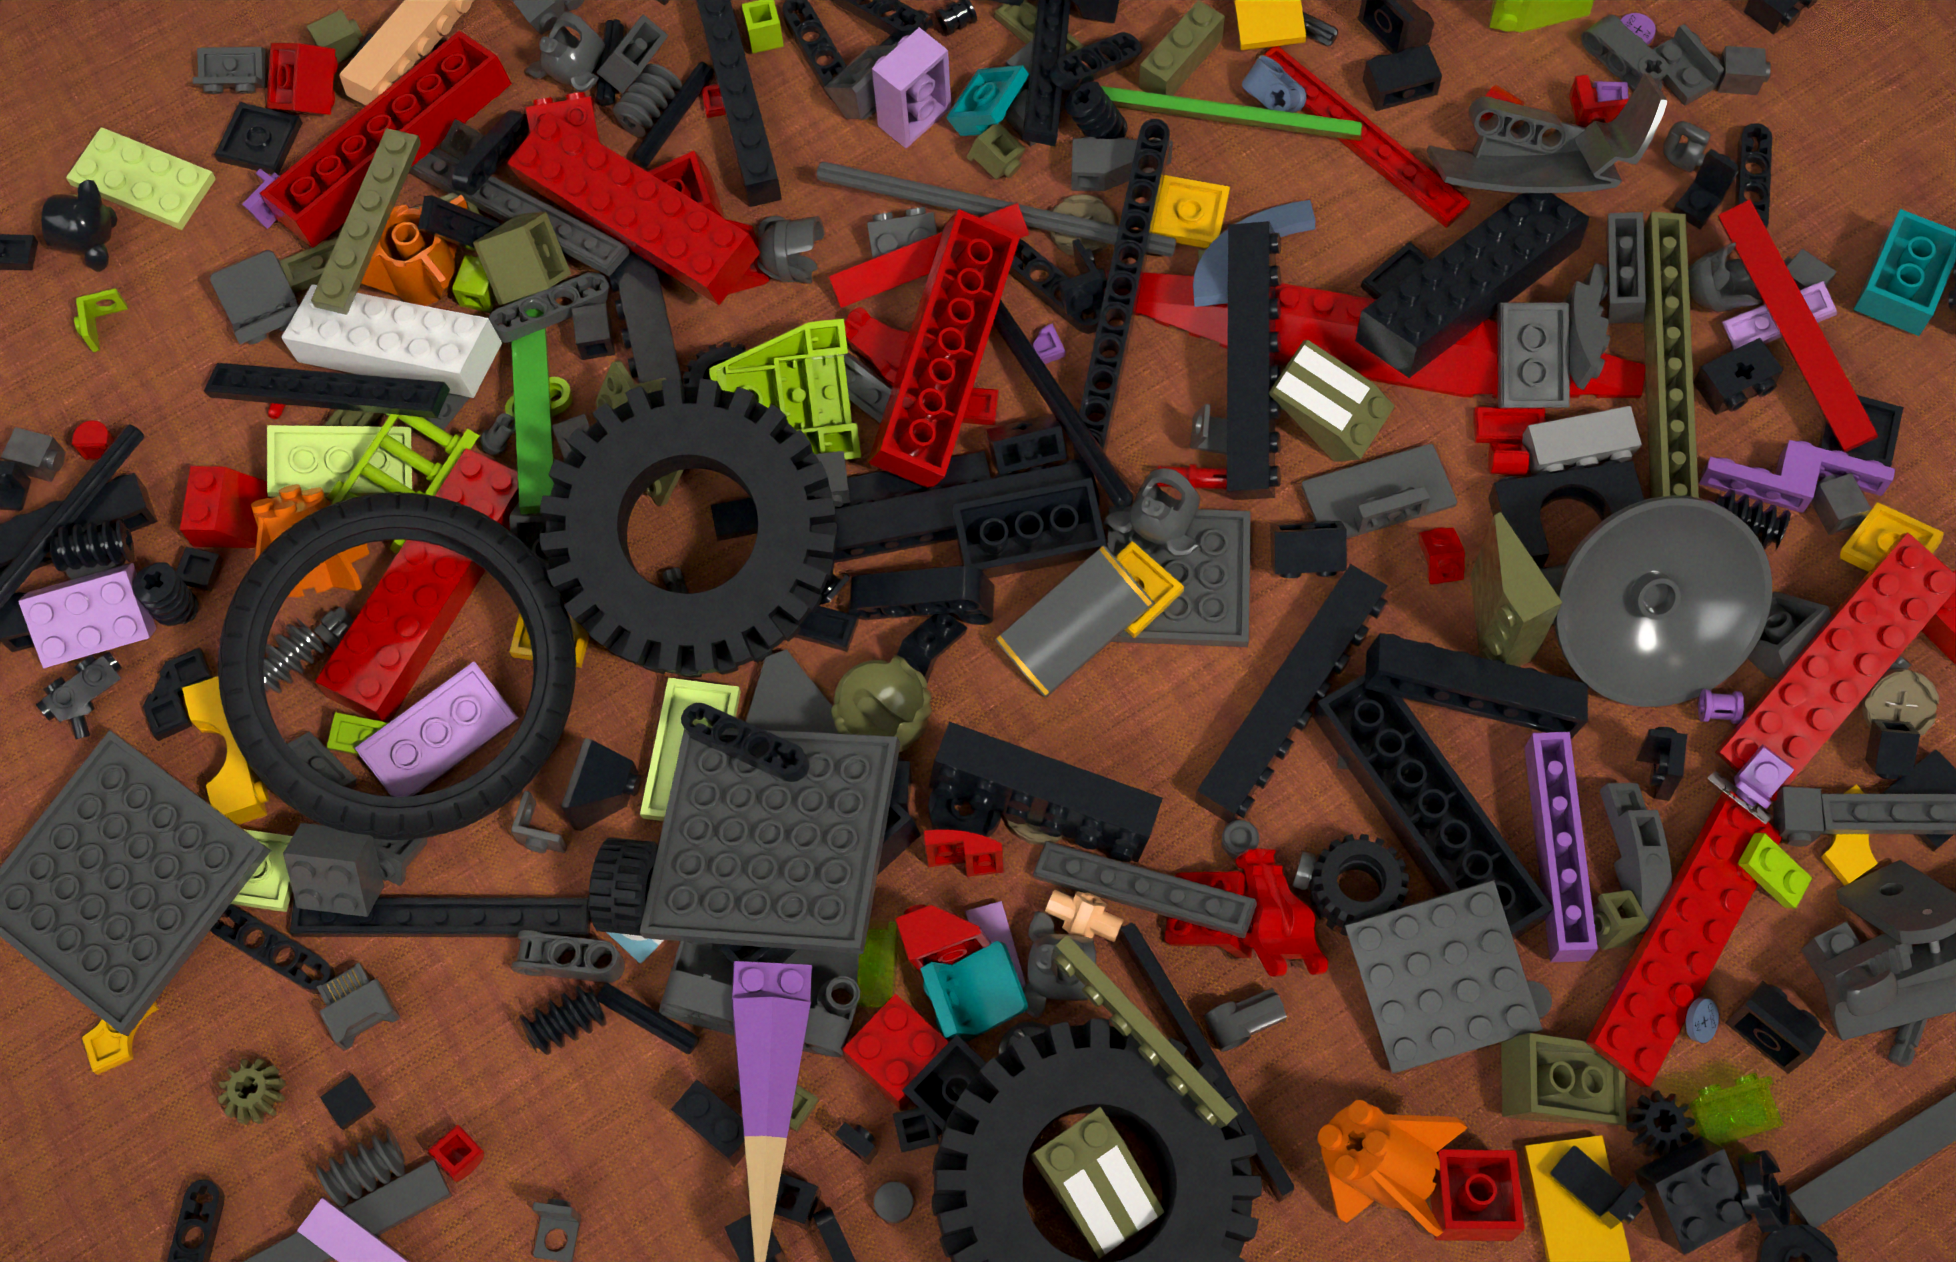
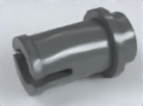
(495, 439)

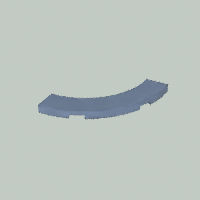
(1211, 274)

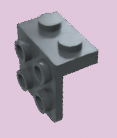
(255, 296)

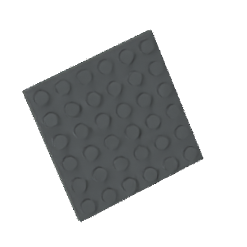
(771, 856)
(122, 881)

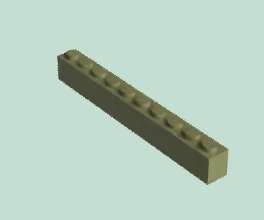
(1669, 358)

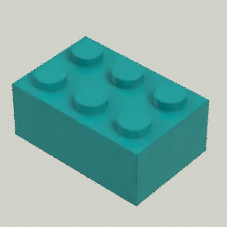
(1909, 273)

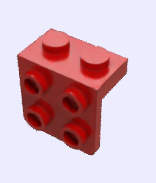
(575, 110)
(1188, 934)

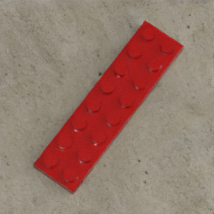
(1844, 658)
(1680, 945)

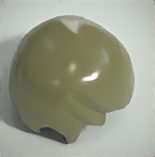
(883, 701)

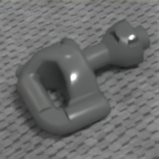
(1688, 154)

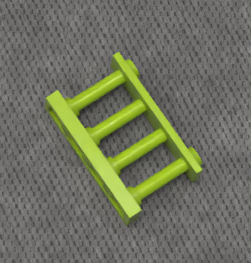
(436, 472)

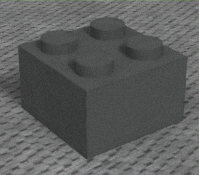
(333, 870)

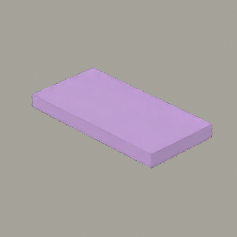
(437, 733)

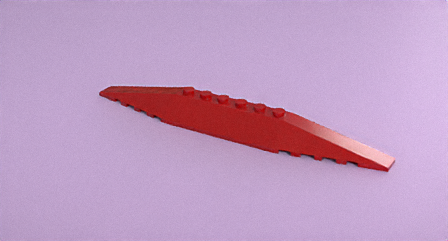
(1332, 324)

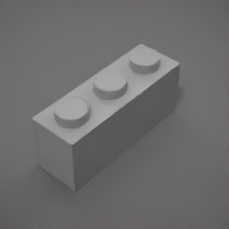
(1582, 440)

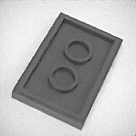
(1533, 355)

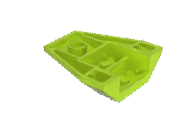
(804, 379)

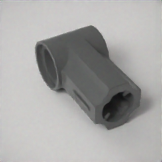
(1235, 1023)

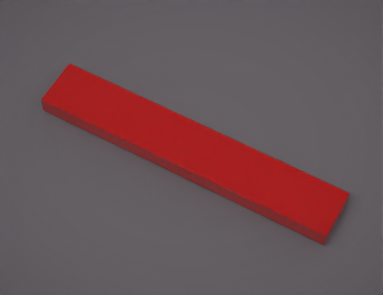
(908, 261)

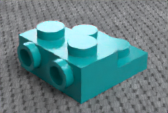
(986, 99)

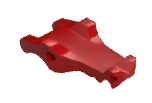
(876, 342)
(1281, 922)

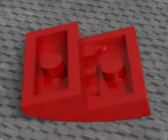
(978, 852)

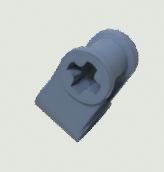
(1274, 86)

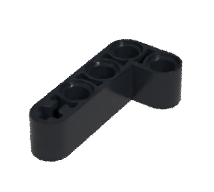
(924, 592)

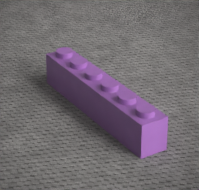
(1560, 847)

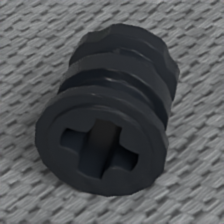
(956, 16)

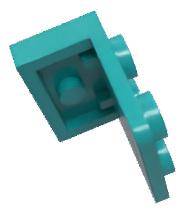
(974, 992)

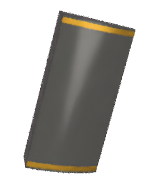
(1075, 621)

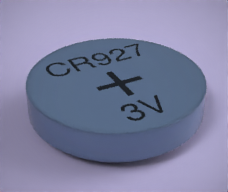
(1702, 1020)

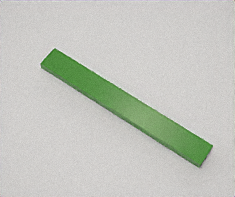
(1235, 113)
(532, 417)

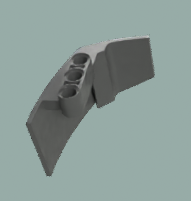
(1561, 163)

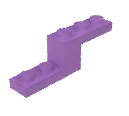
(1795, 475)

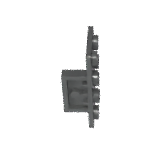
(1381, 491)

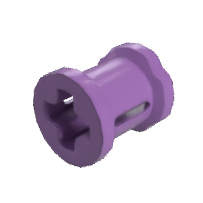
(1721, 706)

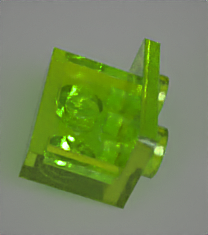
(1737, 1110)

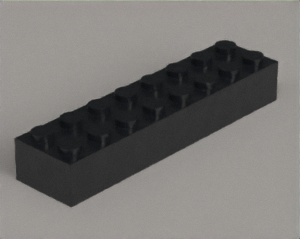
(1469, 279)
(1426, 800)

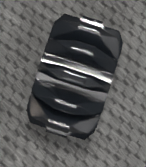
(1648, 1111)

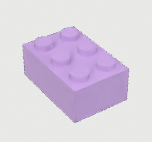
(912, 87)
(86, 616)

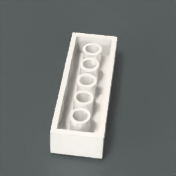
(395, 341)

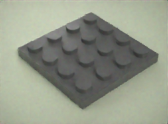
(1214, 581)
(1443, 976)

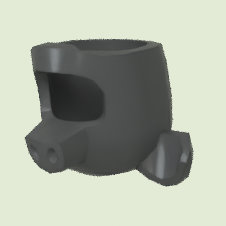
(568, 58)
(1160, 516)
(1044, 976)

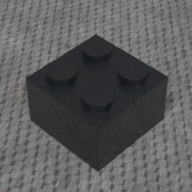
(1692, 1195)

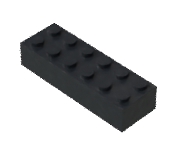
(1044, 793)

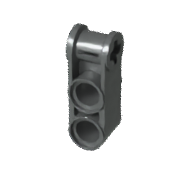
(1623, 52)
(541, 956)

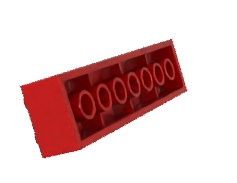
(443, 87)
(634, 208)
(944, 350)
(415, 601)

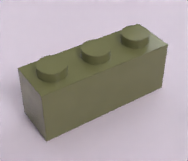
(1182, 50)

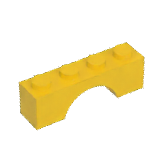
(236, 787)

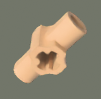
(1084, 915)

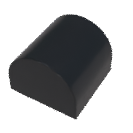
(915, 1130)

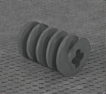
(646, 98)
(289, 654)
(362, 1169)

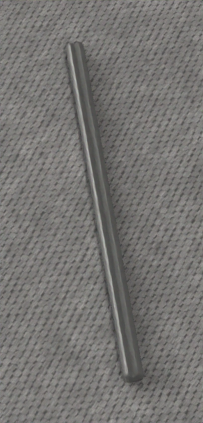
(981, 205)

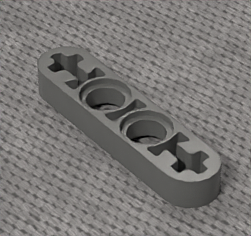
(546, 303)

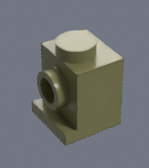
(997, 152)
(1610, 927)

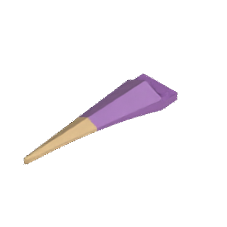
(769, 1032)

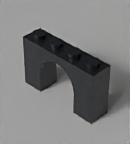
(1600, 487)

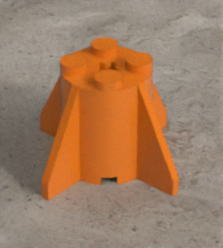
(412, 261)
(292, 505)
(1384, 1160)

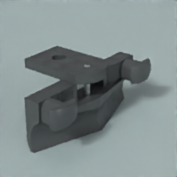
(1885, 978)

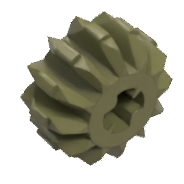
(256, 1103)

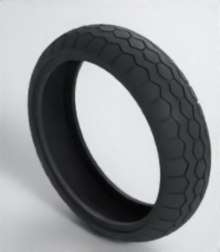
(373, 520)

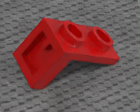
(1586, 105)

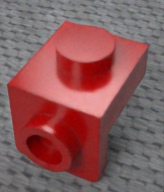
(1443, 554)

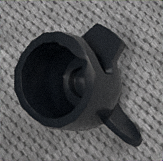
(79, 224)

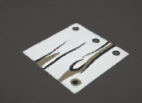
(1726, 786)

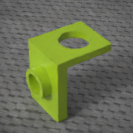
(88, 310)

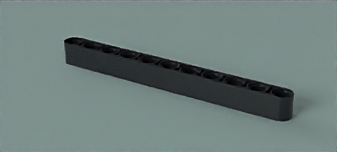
(1125, 276)

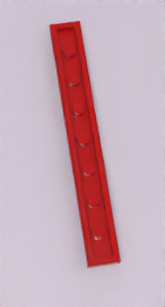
(1378, 147)
(1798, 327)

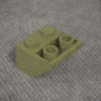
(522, 257)

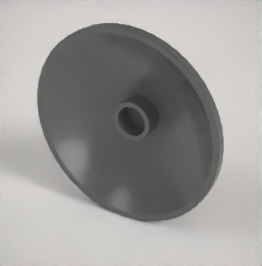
(1662, 600)

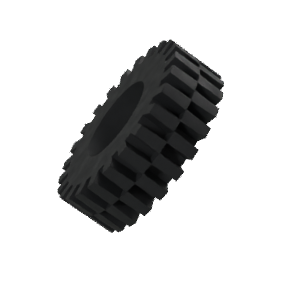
(630, 452)
(1071, 1073)

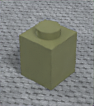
(336, 33)

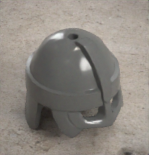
(782, 245)
(1721, 282)

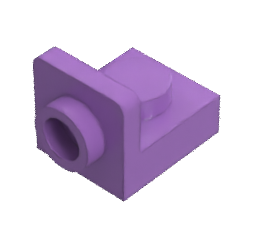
(256, 204)
(1761, 777)

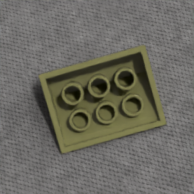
(1510, 598)

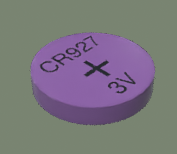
(1640, 25)

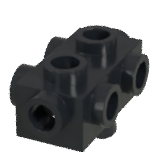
(74, 697)

